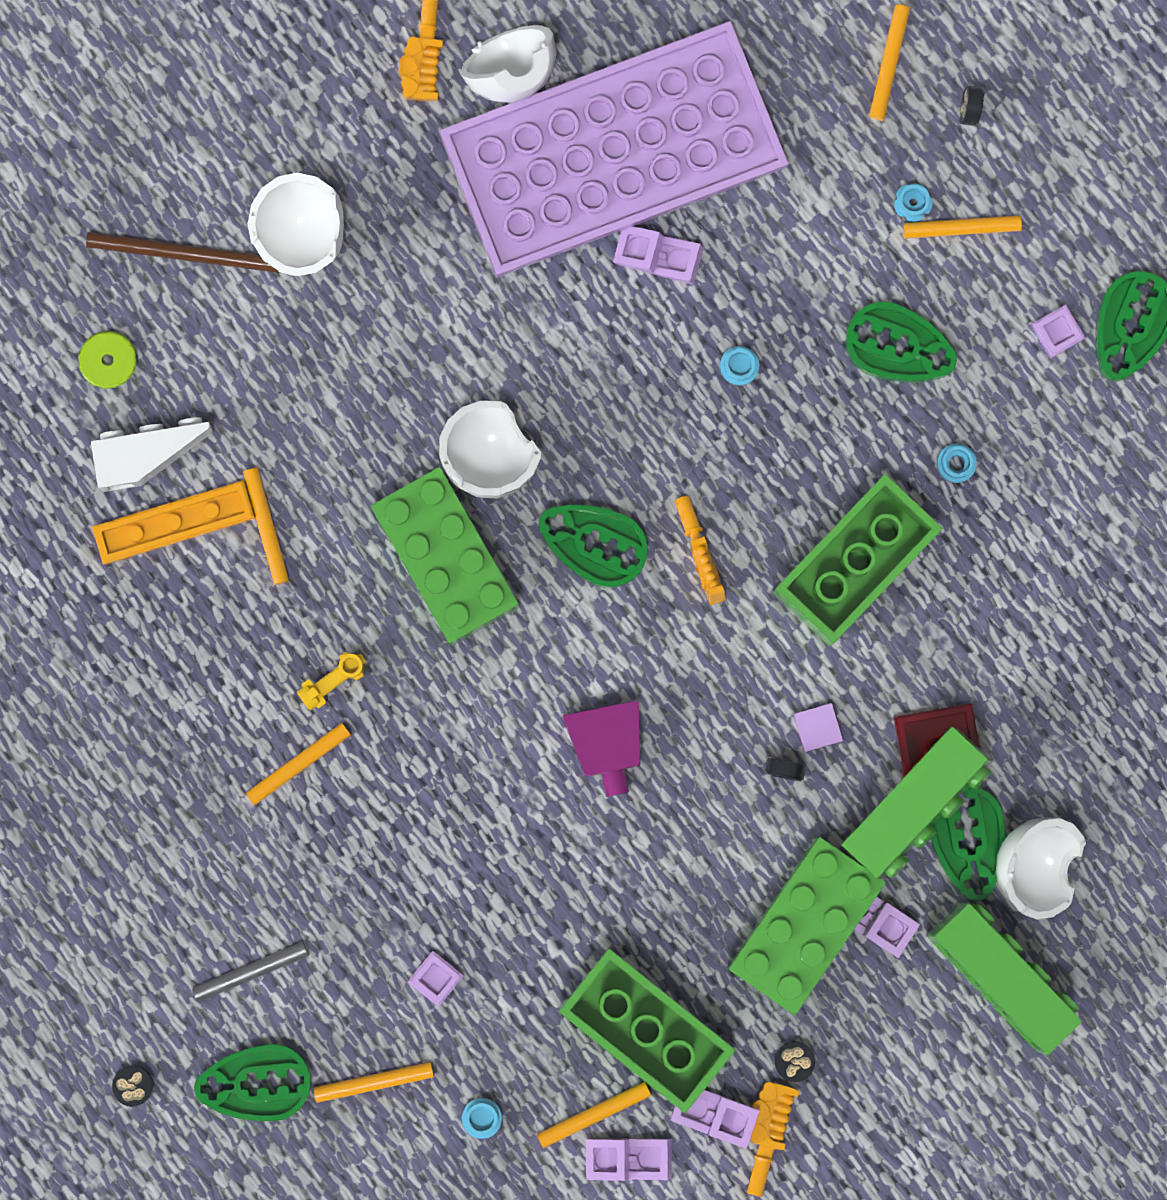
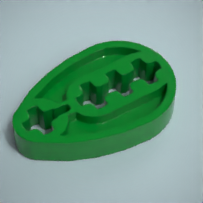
(900, 323)
(1111, 334)
(610, 526)
(989, 830)
(264, 1105)

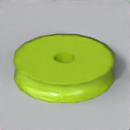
(98, 347)

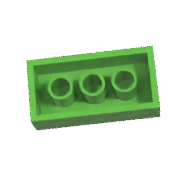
(445, 556)
(857, 560)
(918, 803)
(806, 925)
(1004, 978)
(646, 1030)

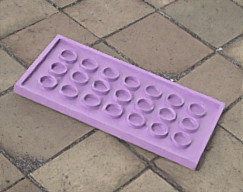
(613, 149)

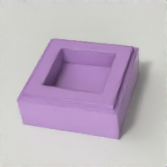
(1058, 331)
(817, 727)
(435, 978)

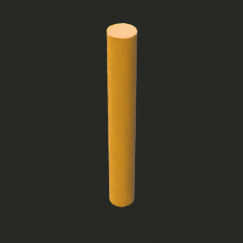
(889, 62)
(962, 226)
(266, 526)
(298, 764)
(373, 1082)
(593, 1115)

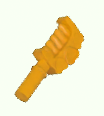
(420, 58)
(700, 552)
(769, 1130)

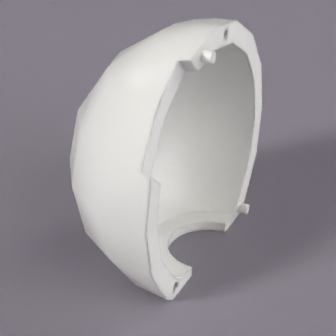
(511, 64)
(297, 224)
(487, 450)
(1035, 866)

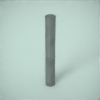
(250, 972)

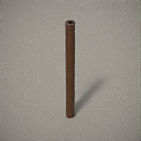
(177, 251)

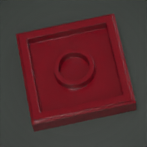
(922, 730)

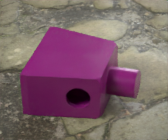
(607, 743)

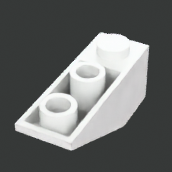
(139, 457)

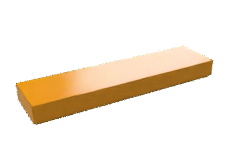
(173, 522)

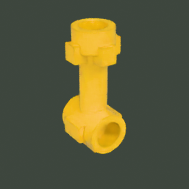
(349, 666)

